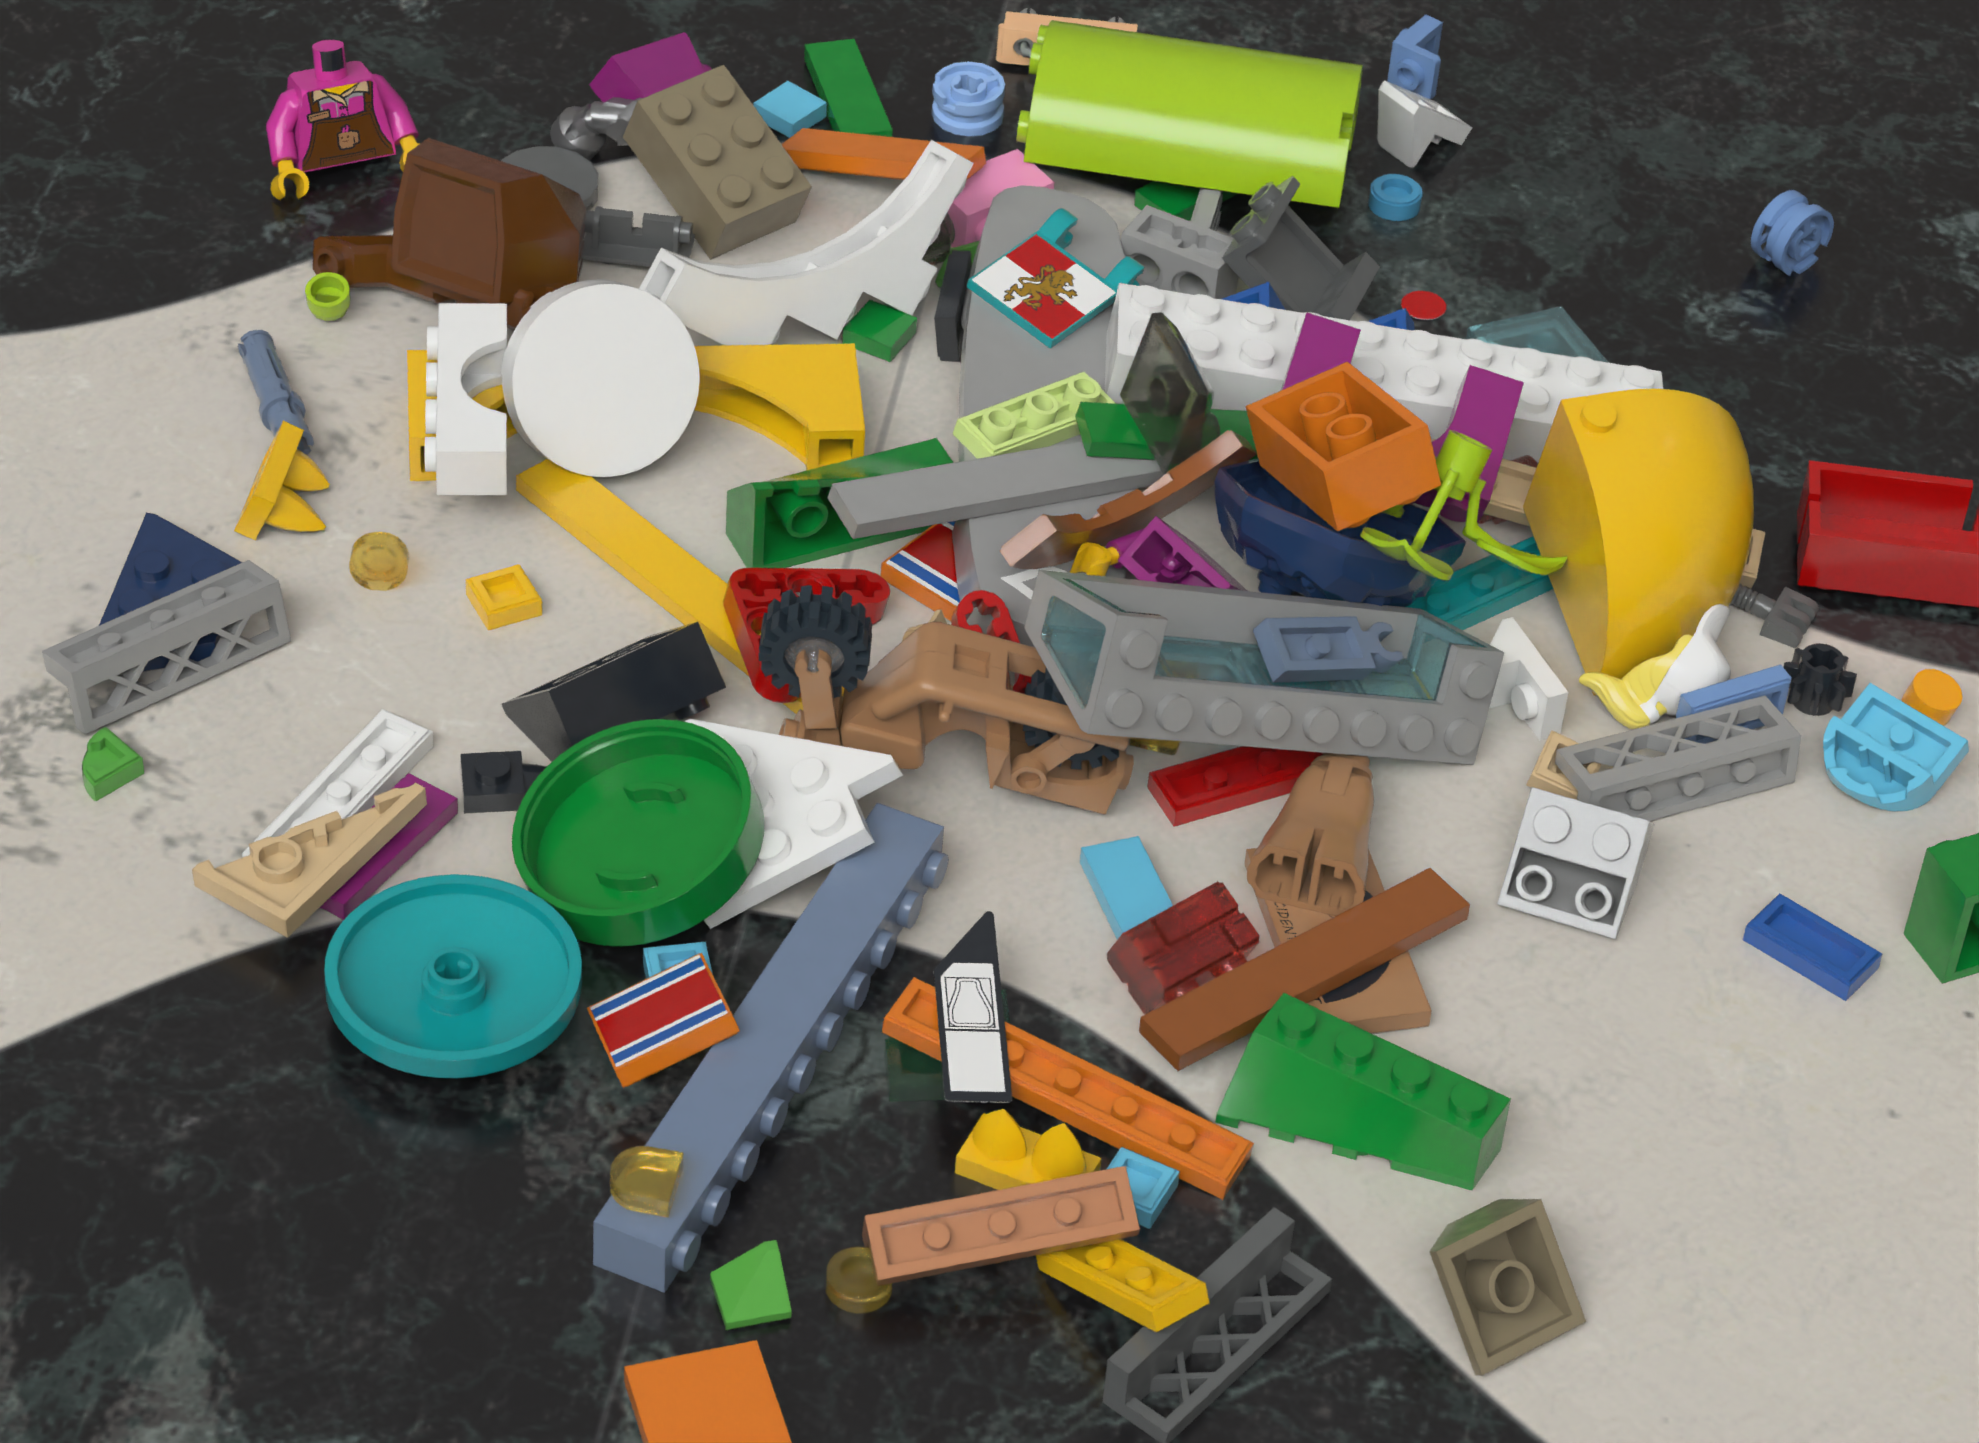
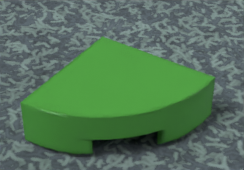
(109, 764)

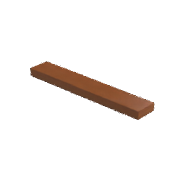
(1303, 967)

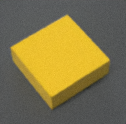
(503, 597)

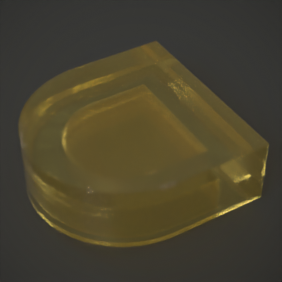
(646, 1179)

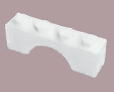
(469, 437)

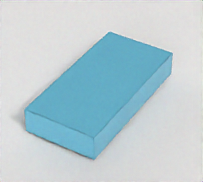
(1124, 882)

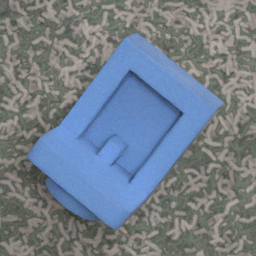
(1415, 57)

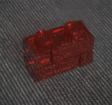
(1183, 947)

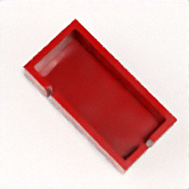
(1887, 534)

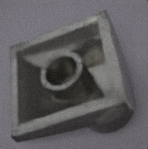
(1169, 395)

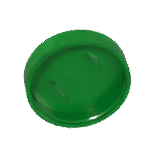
(639, 831)

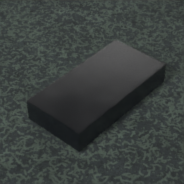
(950, 304)

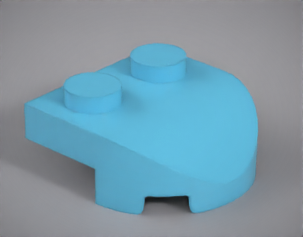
(1889, 752)

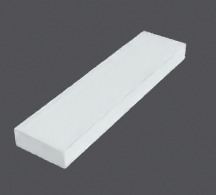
(363, 769)

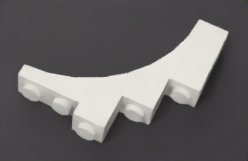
(824, 284)

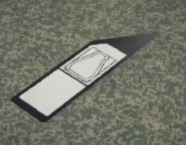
(973, 1019)

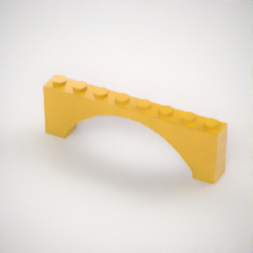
(789, 393)

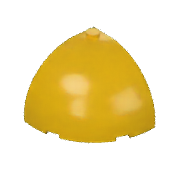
(1652, 516)

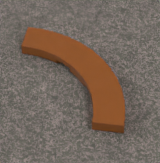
(1058, 538)

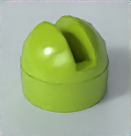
(328, 296)

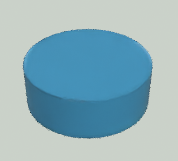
(1395, 197)

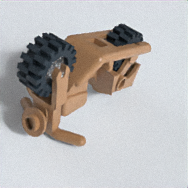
(931, 686)

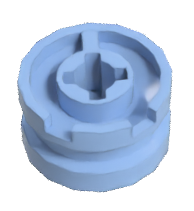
(968, 98)

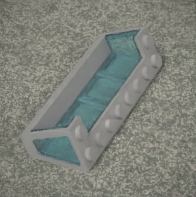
(1190, 670)

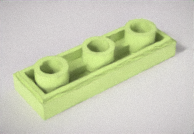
(1030, 419)

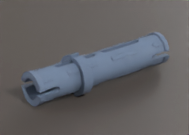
(273, 386)

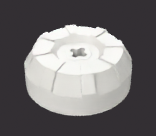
(600, 378)

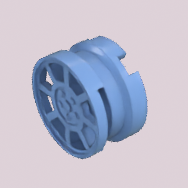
(1791, 232)

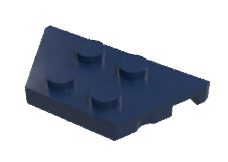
(160, 564)

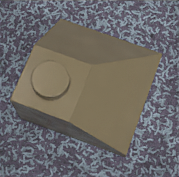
(1505, 1281)

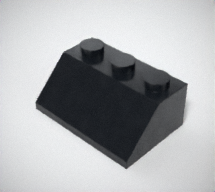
(632, 684)

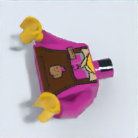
(335, 119)

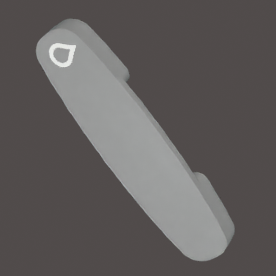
(1007, 362)

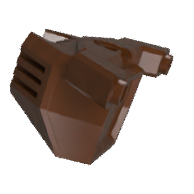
(467, 234)

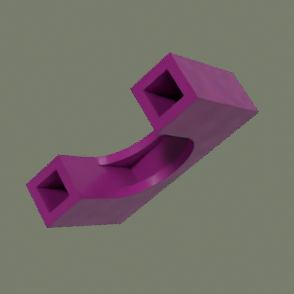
(1481, 408)

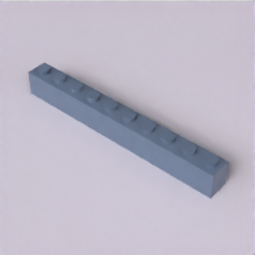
(783, 1026)

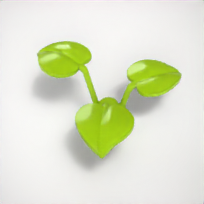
(1459, 471)

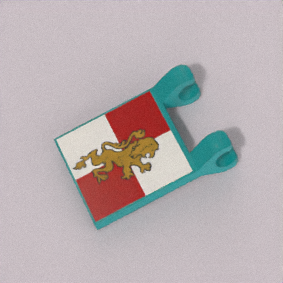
(1047, 286)

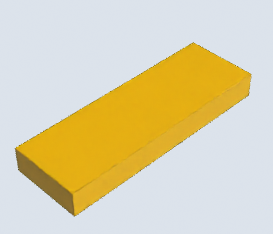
(1128, 1281)

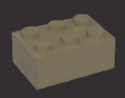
(717, 161)

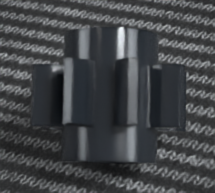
(1819, 679)

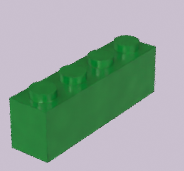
(793, 520)
(1363, 1096)

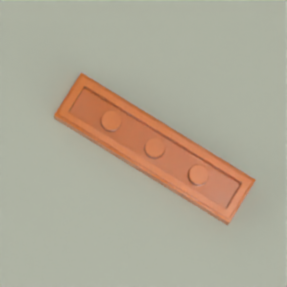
(867, 153)

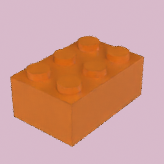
(1343, 446)

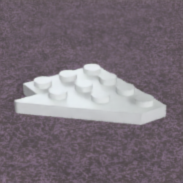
(807, 807)

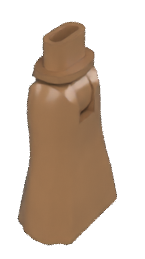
(1320, 839)

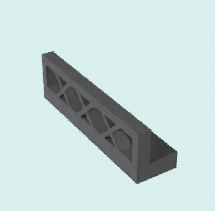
(1231, 1282)

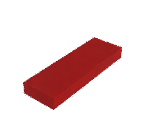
(1226, 781)

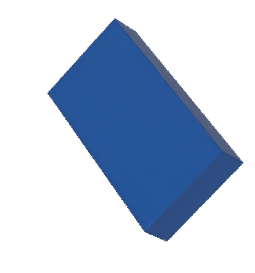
(1812, 947)

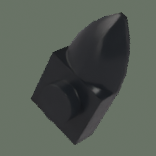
(495, 781)

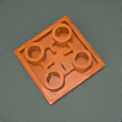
(706, 1398)

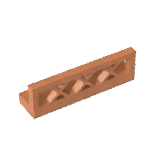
(1000, 1225)

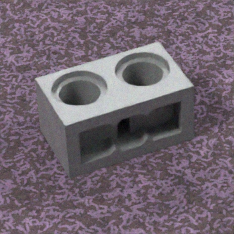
(1179, 254)

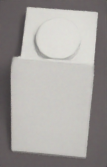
(1413, 121)
(1527, 682)

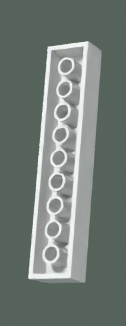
(1250, 345)

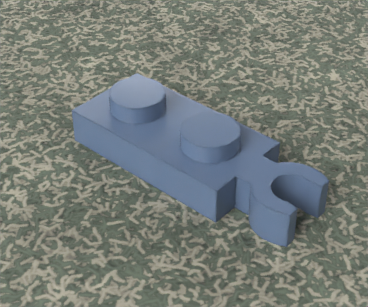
(1323, 648)

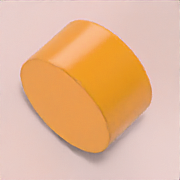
(1934, 695)

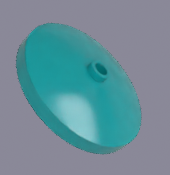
(453, 976)

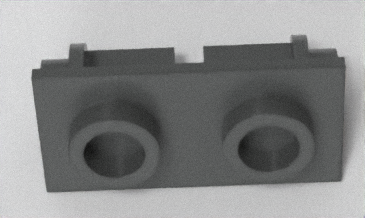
(615, 240)

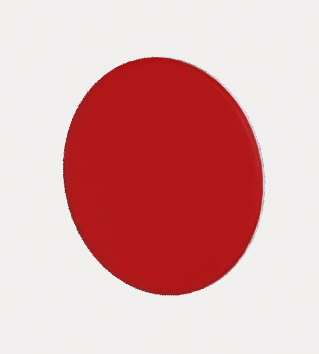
(1424, 305)

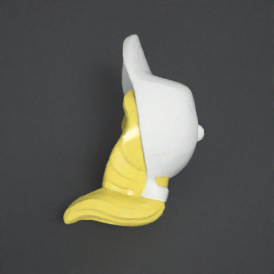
(1657, 683)

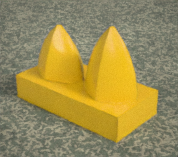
(271, 496)
(1012, 1156)

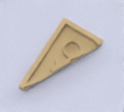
(304, 867)

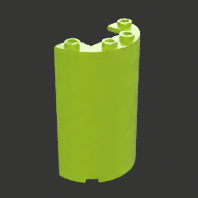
(1189, 112)

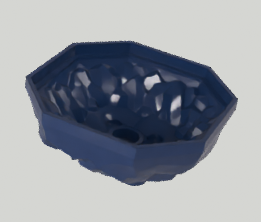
(1308, 556)

